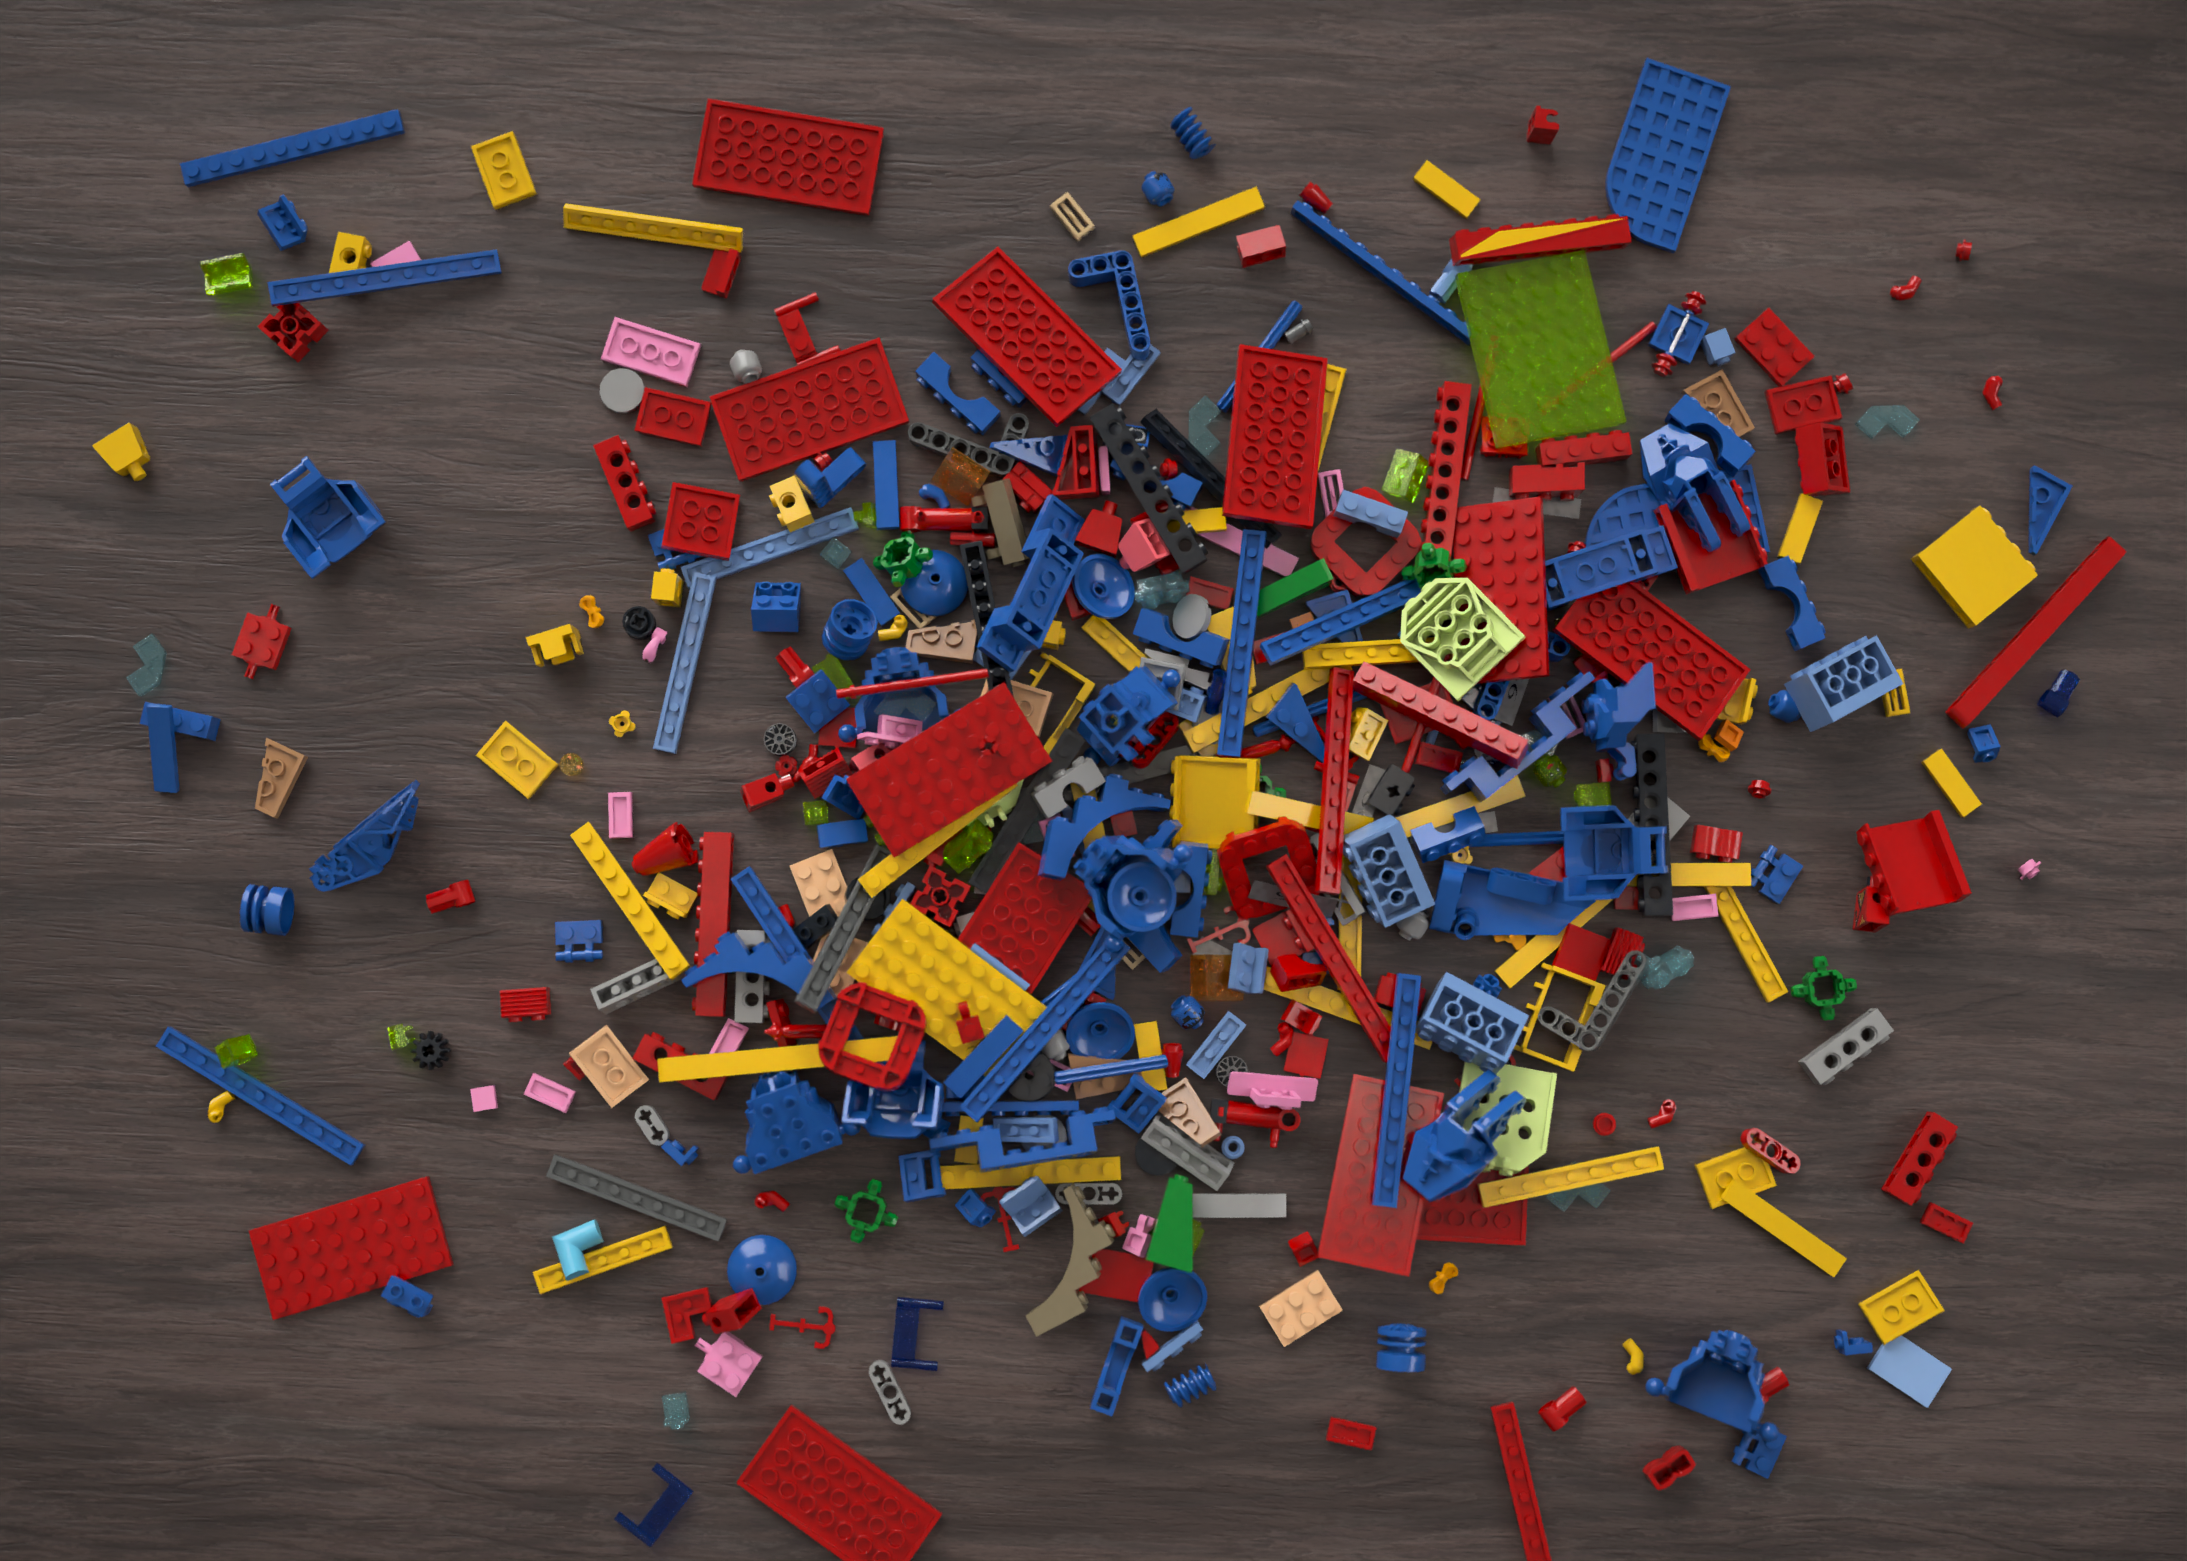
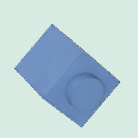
(1717, 347)

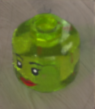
(1550, 770)

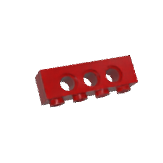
(607, 452)
(647, 1056)
(1908, 1161)

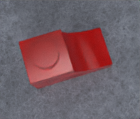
(1294, 973)

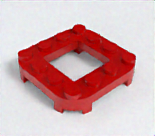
(1347, 570)
(1256, 841)
(841, 1022)

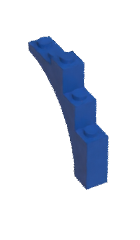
(1064, 837)
(1157, 944)
(765, 960)

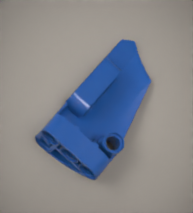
(1500, 903)

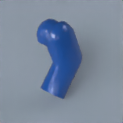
(936, 493)

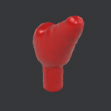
(813, 755)

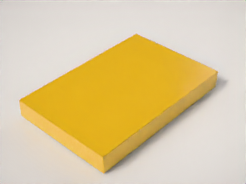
(503, 170)
(517, 760)
(1738, 1165)
(1901, 1307)

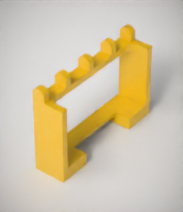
(1077, 704)
(1593, 998)

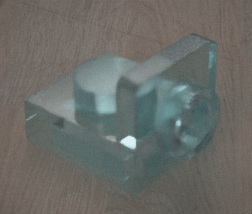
(675, 1410)

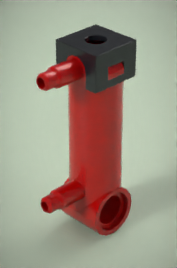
(944, 519)
(1250, 1114)

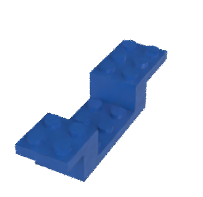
(1608, 565)
(1052, 566)
(1550, 723)
(989, 1145)

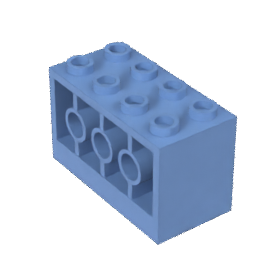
(1842, 682)
(1386, 871)
(1470, 1023)

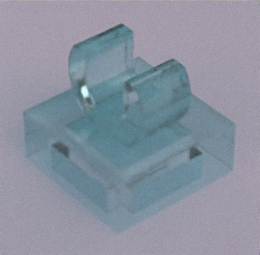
(835, 553)

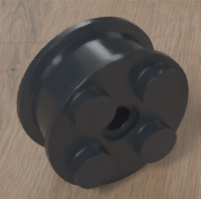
(1039, 1085)

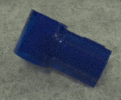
(2056, 698)

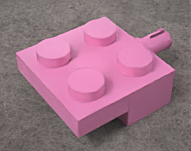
(728, 1362)

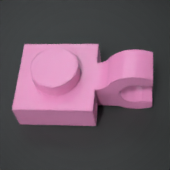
(1138, 1238)

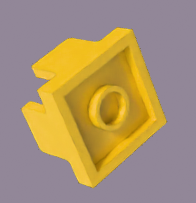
(555, 645)

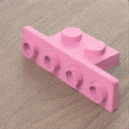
(892, 731)
(1273, 1089)

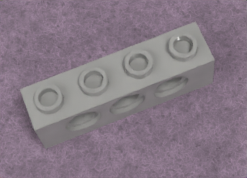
(631, 986)
(743, 1011)
(1879, 1033)

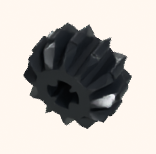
(422, 1053)

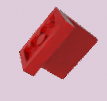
(1282, 936)

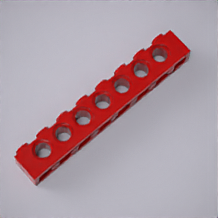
(1460, 395)

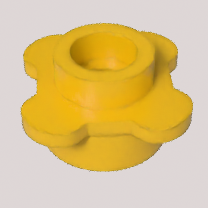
(628, 724)
(1466, 857)

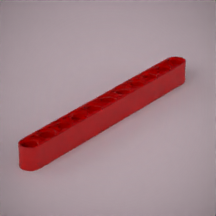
(2035, 632)

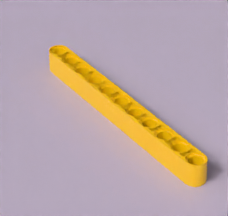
(765, 1060)

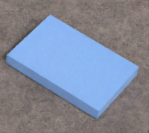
(1910, 1369)

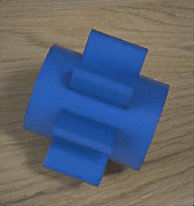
(1488, 984)

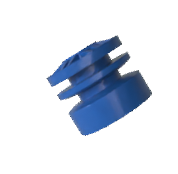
(849, 629)
(267, 909)
(1401, 1347)

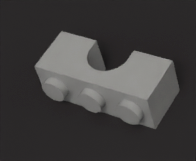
(1049, 795)

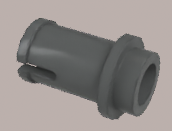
(1299, 331)

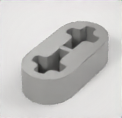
(656, 1121)

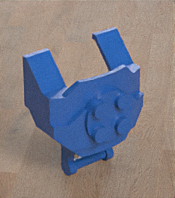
(325, 517)
(1614, 713)
(1605, 852)
(897, 1112)

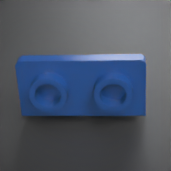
(283, 223)
(842, 796)
(407, 1296)

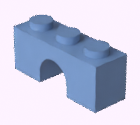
(1362, 509)

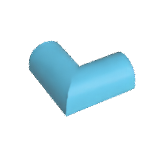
(571, 1246)

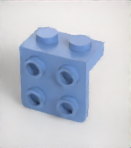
(1030, 1205)

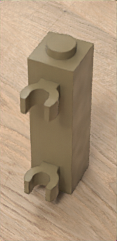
(1005, 521)

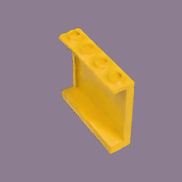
(1975, 567)
(1212, 797)

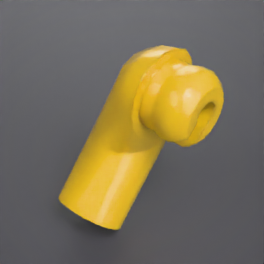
(896, 629)
(217, 1106)
(1637, 1357)

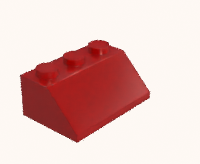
(1822, 459)

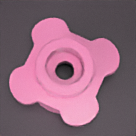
(2029, 869)

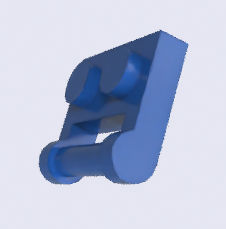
(1143, 1107)
(914, 1176)

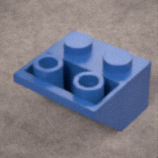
(776, 607)

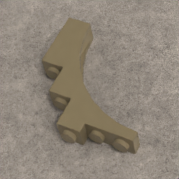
(1083, 1268)

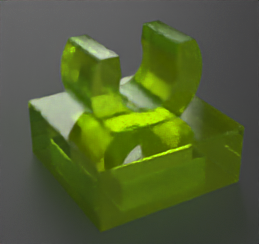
(867, 516)
(815, 812)
(397, 1036)

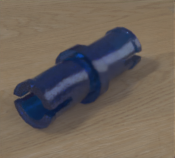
(1215, 691)

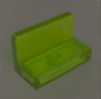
(835, 672)

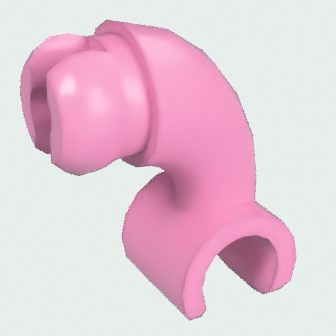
(650, 650)

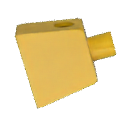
(124, 451)

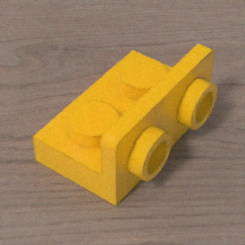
(1738, 707)
(1365, 732)
(671, 895)

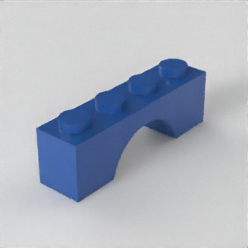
(978, 413)
(1732, 450)
(1184, 487)
(1782, 577)
(1155, 628)
(1186, 917)
(1116, 1366)

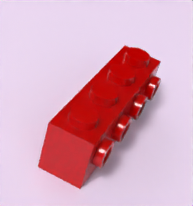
(1590, 450)

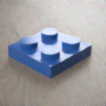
(817, 701)

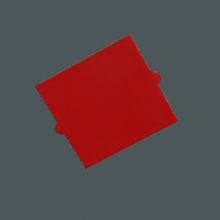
(829, 733)
(1306, 1055)

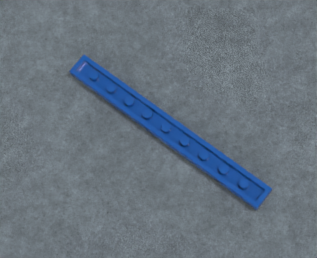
(292, 148)
(1377, 267)
(384, 277)
(1241, 643)
(777, 928)
(1042, 1031)
(1396, 1090)
(261, 1096)

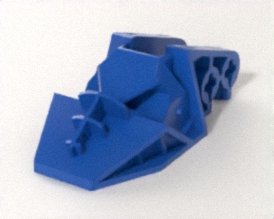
(1670, 463)
(369, 844)
(1449, 1157)

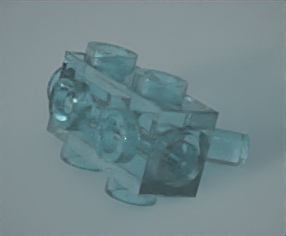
(1161, 589)
(1666, 967)

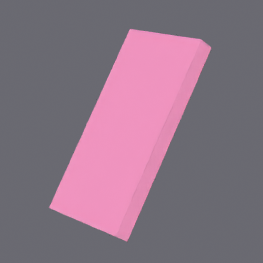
(651, 352)

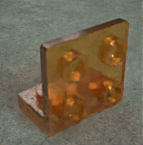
(960, 476)
(1210, 978)

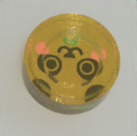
(571, 764)

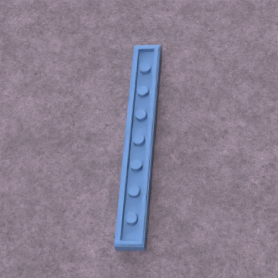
(774, 546)
(685, 662)

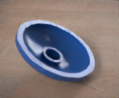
(1110, 581)
(937, 597)
(1157, 896)
(1105, 1042)
(773, 1257)
(1174, 1309)

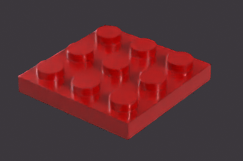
(700, 521)

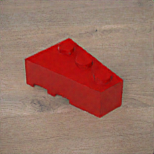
(1080, 465)
(1547, 482)

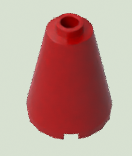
(666, 852)

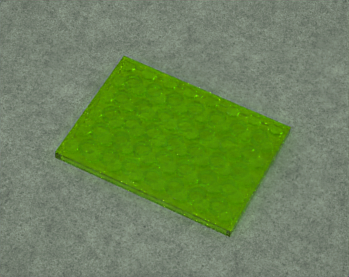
(1540, 349)

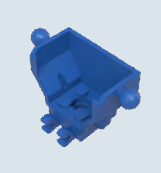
(892, 666)
(1134, 703)
(1105, 858)
(788, 1122)
(1721, 1383)

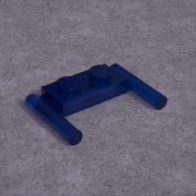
(906, 1333)
(662, 1511)

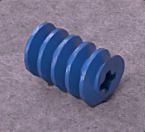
(1191, 135)
(1190, 1386)

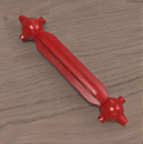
(1266, 748)
(795, 1031)

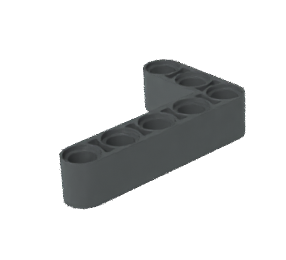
(973, 449)
(1602, 1007)

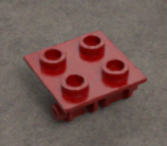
(1488, 446)

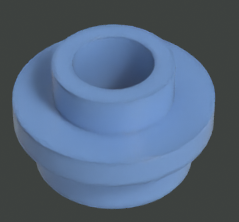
(1240, 1147)

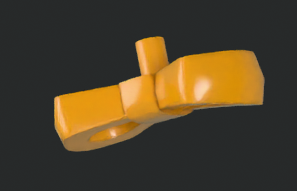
(595, 618)
(1720, 753)
(1517, 941)
(1437, 1284)

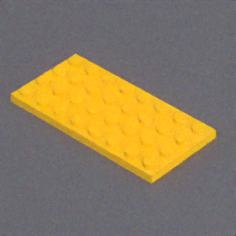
(937, 971)

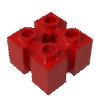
(293, 341)
(954, 892)

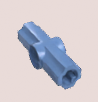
(1447, 283)

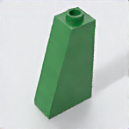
(1294, 587)
(1173, 1231)

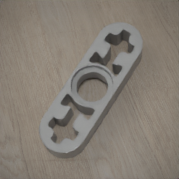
(1106, 1186)
(902, 1404)

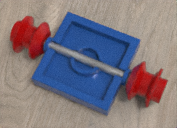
(1678, 334)

